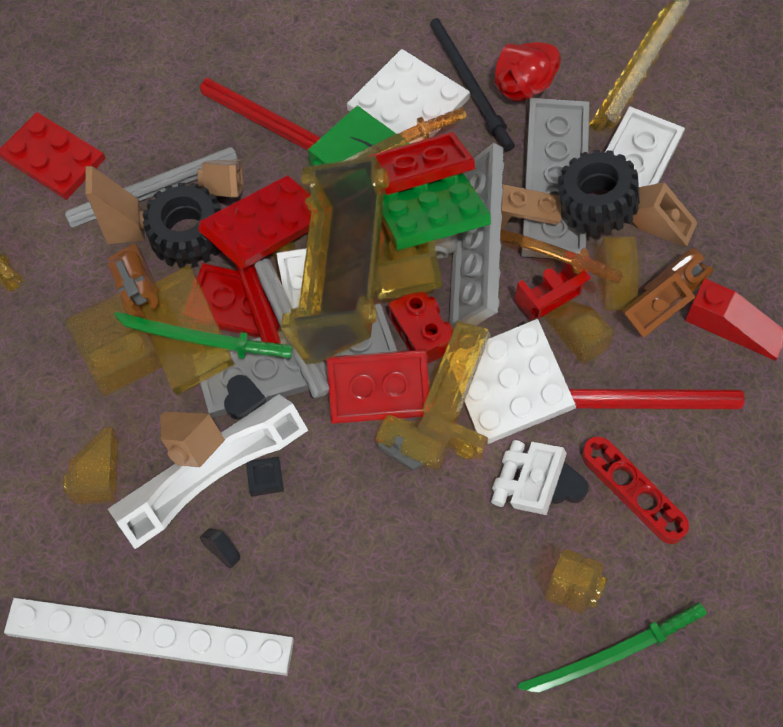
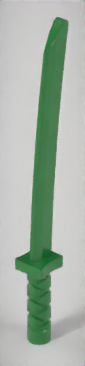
(240, 344)
(653, 634)

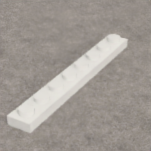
(150, 636)

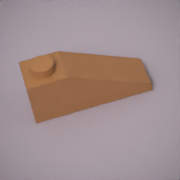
(114, 208)

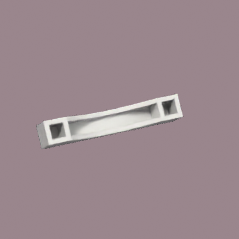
(159, 500)

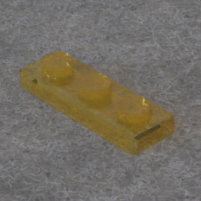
(456, 371)

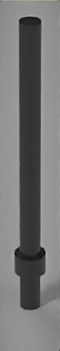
(494, 122)

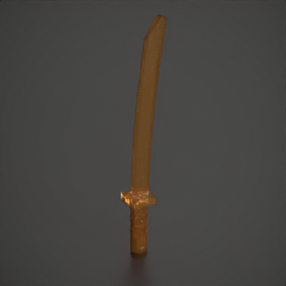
(422, 130)
(578, 261)

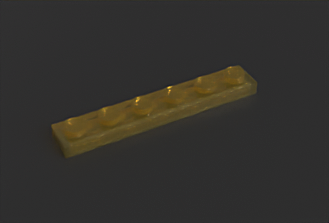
(636, 69)

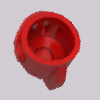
(531, 66)

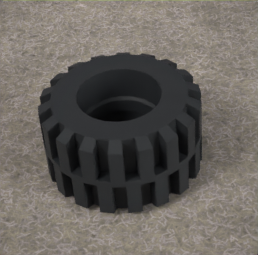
(595, 173)
(172, 207)

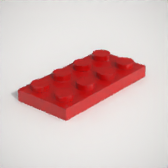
(259, 222)

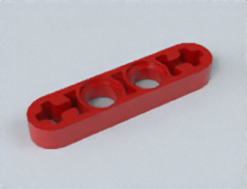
(639, 485)

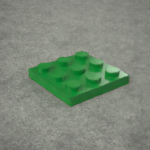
(433, 211)

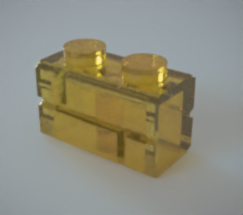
(576, 582)

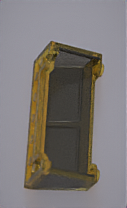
(340, 258)

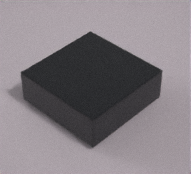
(264, 476)

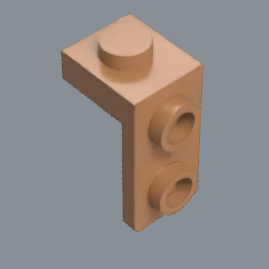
(529, 205)

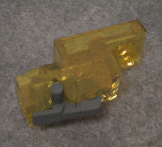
(428, 442)

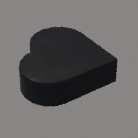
(242, 397)
(570, 486)
(220, 546)

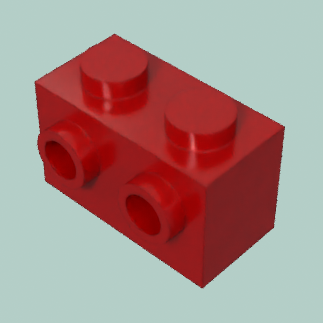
(420, 325)

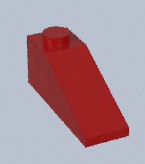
(735, 319)

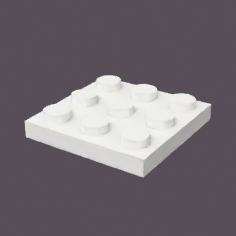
(408, 91)
(517, 384)

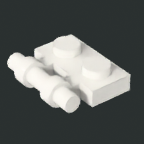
(537, 479)

